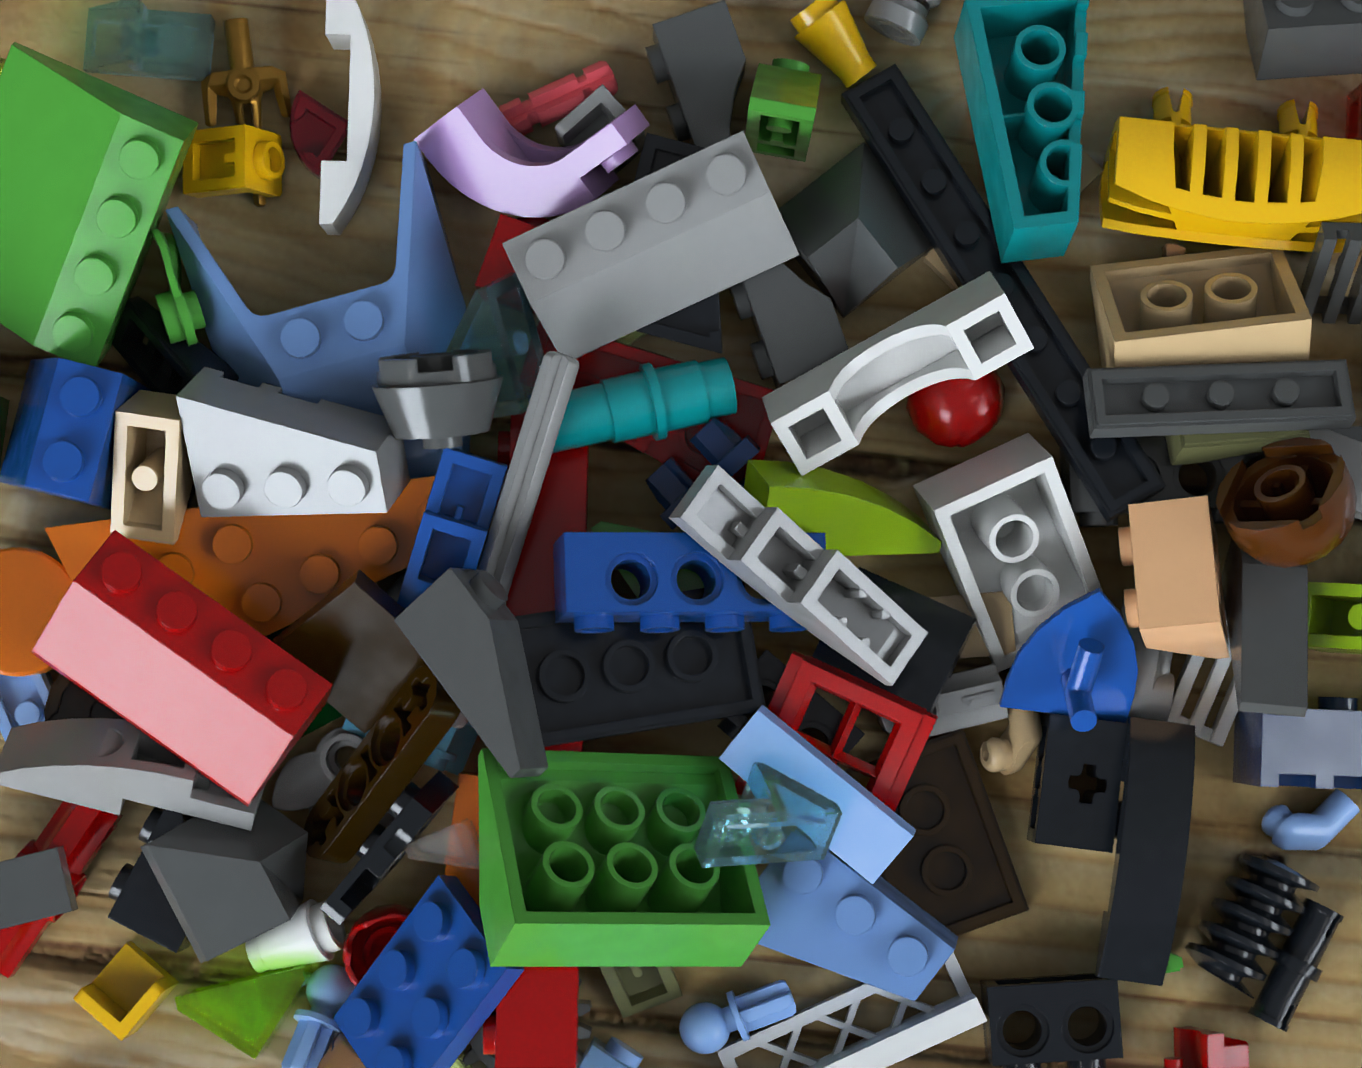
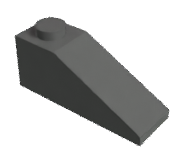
(1267, 633)
(481, 663)

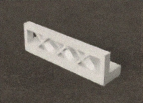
(875, 1049)

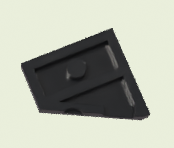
(387, 846)

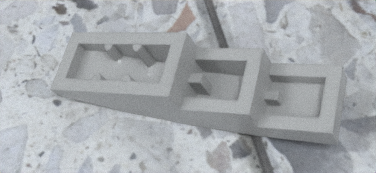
(799, 576)

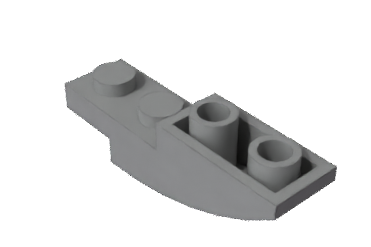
(109, 762)

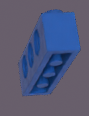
(588, 600)

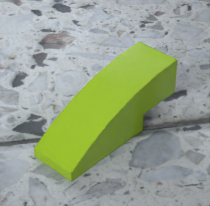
(848, 511)

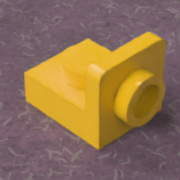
(234, 162)

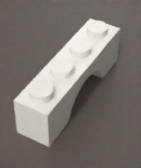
(946, 340)

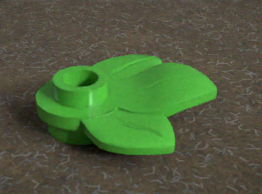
(178, 310)

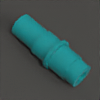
(648, 403)

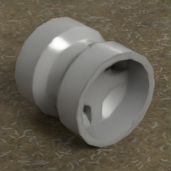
(900, 19)

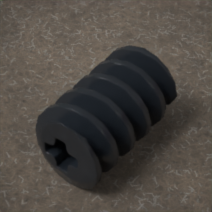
(1250, 920)

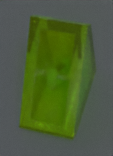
(246, 1008)

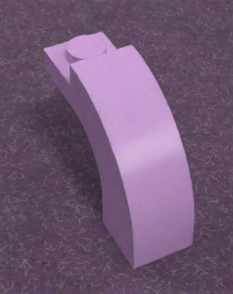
(516, 176)

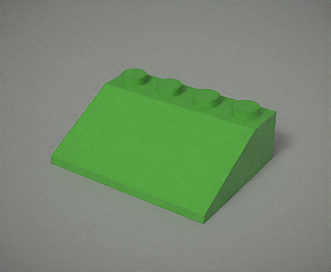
(78, 200)
(605, 868)

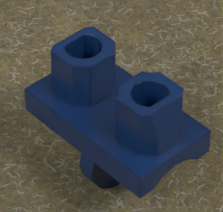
(719, 446)

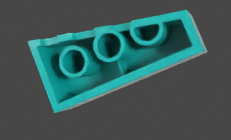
(1026, 115)

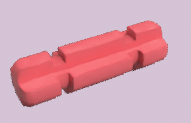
(558, 98)

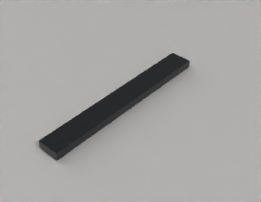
(964, 238)

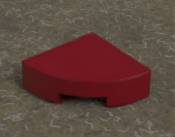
(315, 132)

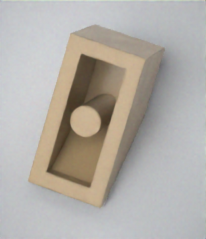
(149, 469)

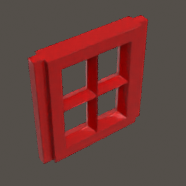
(903, 745)

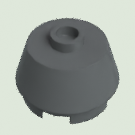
(438, 395)

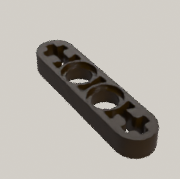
(380, 768)

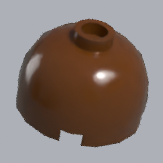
(1289, 503)

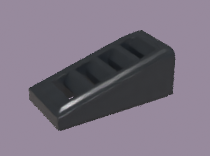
(180, 361)

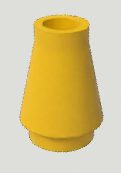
(834, 39)

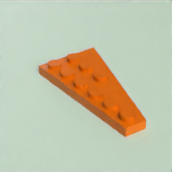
(270, 565)

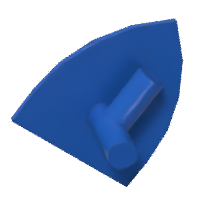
(1076, 665)

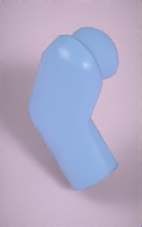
(1312, 829)

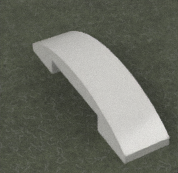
(346, 181)

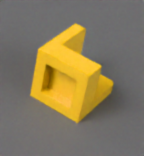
(126, 991)

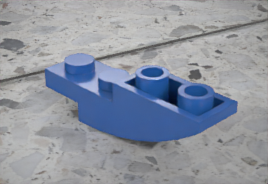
(454, 520)

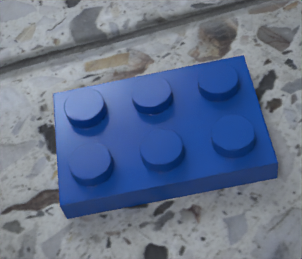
(426, 986)

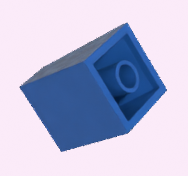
(67, 430)

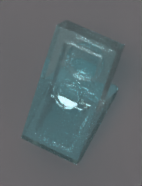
(148, 43)
(769, 824)

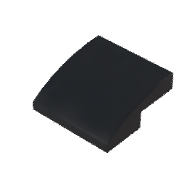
(935, 657)

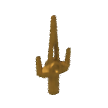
(243, 83)

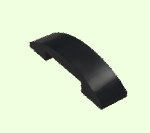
(1149, 851)

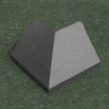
(853, 230)
(230, 879)

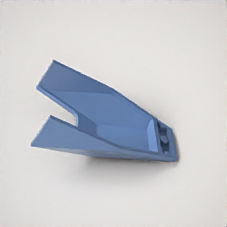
(336, 343)

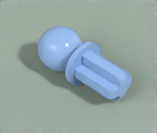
(708, 1027)
(315, 1029)

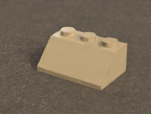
(1200, 310)

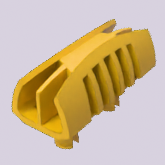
(1227, 181)

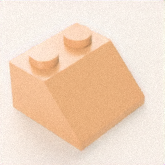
(1176, 577)

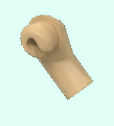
(1015, 745)

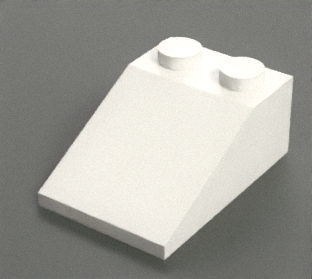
(1011, 532)

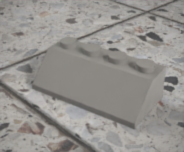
(651, 247)

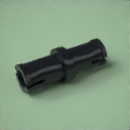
(1296, 965)

